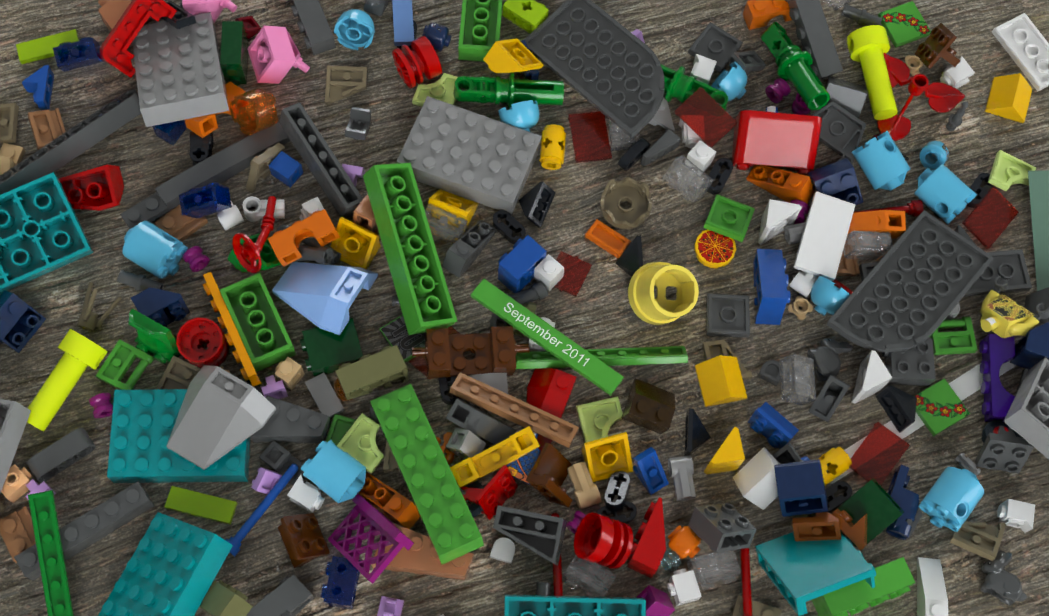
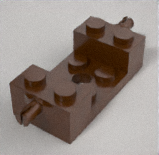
(493, 352)

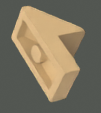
(10, 156)

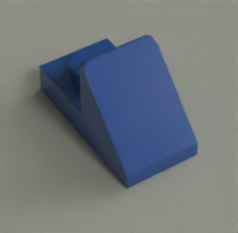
(41, 86)
(650, 471)

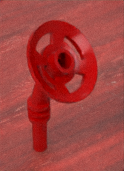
(251, 251)

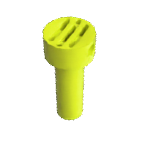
(867, 47)
(78, 355)

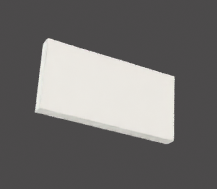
(1026, 48)
(824, 236)

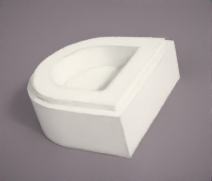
(503, 550)

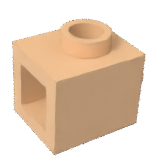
(16, 483)

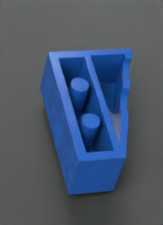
(770, 285)

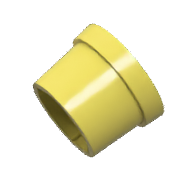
(660, 310)

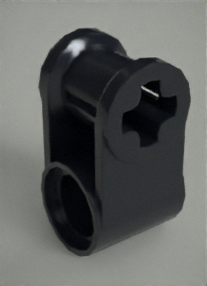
(200, 147)

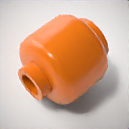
(684, 542)

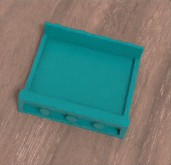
(812, 567)

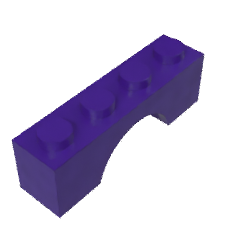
(995, 353)

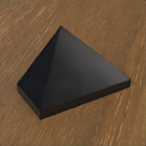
(537, 203)
(632, 257)
(898, 406)
(695, 432)

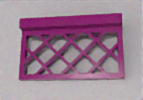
(378, 525)

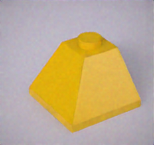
(511, 56)

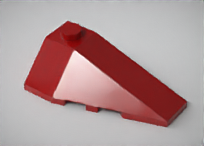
(94, 188)
(550, 392)

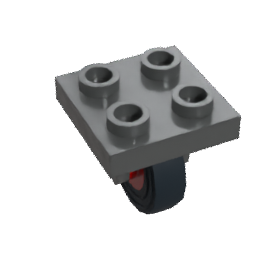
(1002, 448)

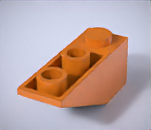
(782, 183)
(879, 221)
(389, 502)

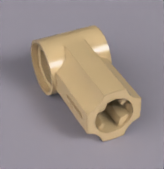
(585, 491)

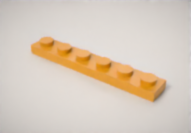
(232, 336)

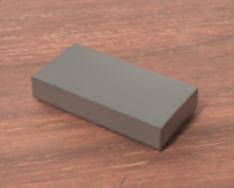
(324, 395)

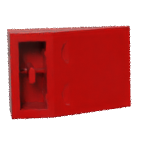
(651, 544)

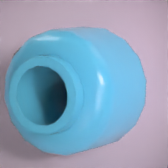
(934, 154)

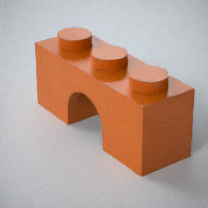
(759, 12)
(206, 124)
(287, 241)

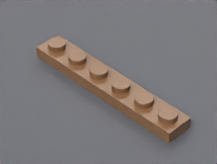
(514, 409)

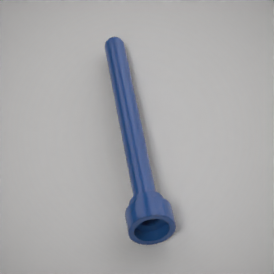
(260, 510)

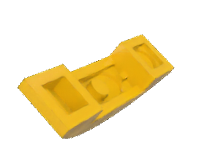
(495, 457)

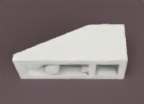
(931, 588)

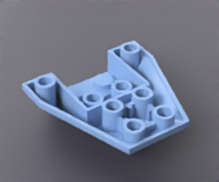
(323, 291)

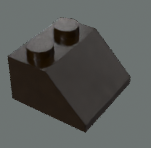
(649, 407)

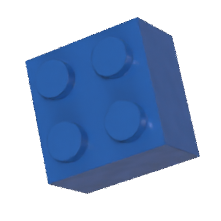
(518, 266)

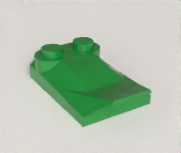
(153, 337)

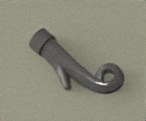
(319, 254)
(532, 294)

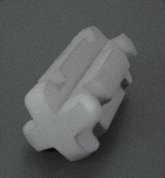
(967, 463)

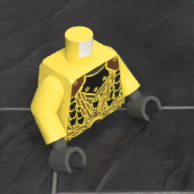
(1006, 316)

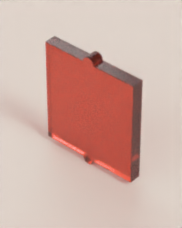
(574, 273)

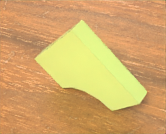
(440, 90)
(1009, 171)
(598, 417)
(361, 443)

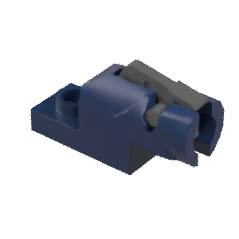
(908, 501)

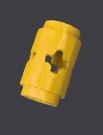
(551, 144)
(838, 463)

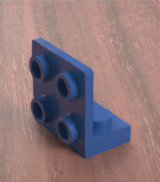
(772, 426)

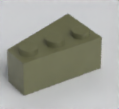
(371, 372)
(225, 601)

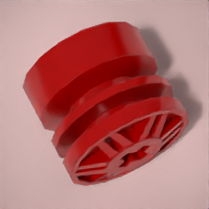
(418, 61)
(195, 334)
(603, 540)

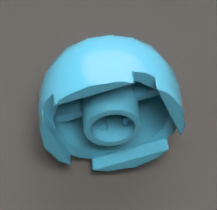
(355, 29)
(732, 82)
(521, 114)
(827, 296)

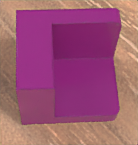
(657, 602)

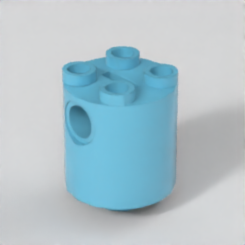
(882, 162)
(943, 192)
(153, 249)
(335, 472)
(952, 498)

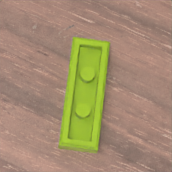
(43, 47)
(201, 505)

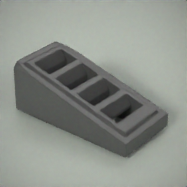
(666, 143)

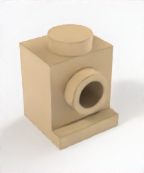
(289, 372)

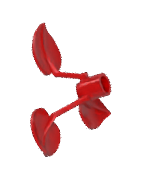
(941, 97)

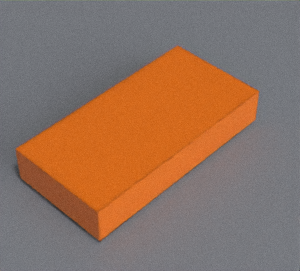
(607, 238)

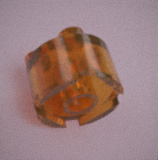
(254, 111)

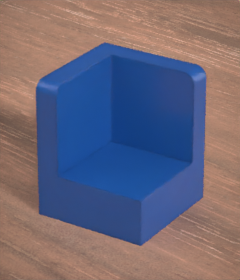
(285, 169)

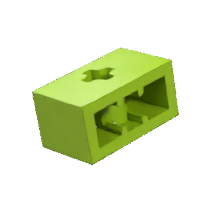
(525, 13)

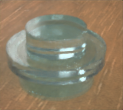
(670, 561)

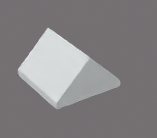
(775, 218)
(871, 377)
(758, 479)

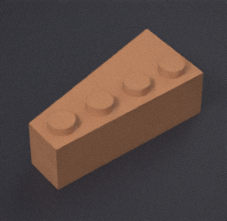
(424, 560)

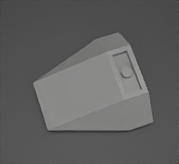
(217, 416)

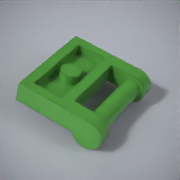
(957, 341)
(118, 364)

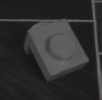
(358, 124)

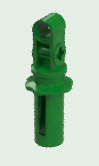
(795, 66)
(682, 87)
(508, 90)

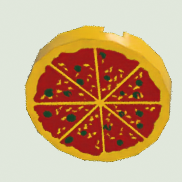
(714, 249)

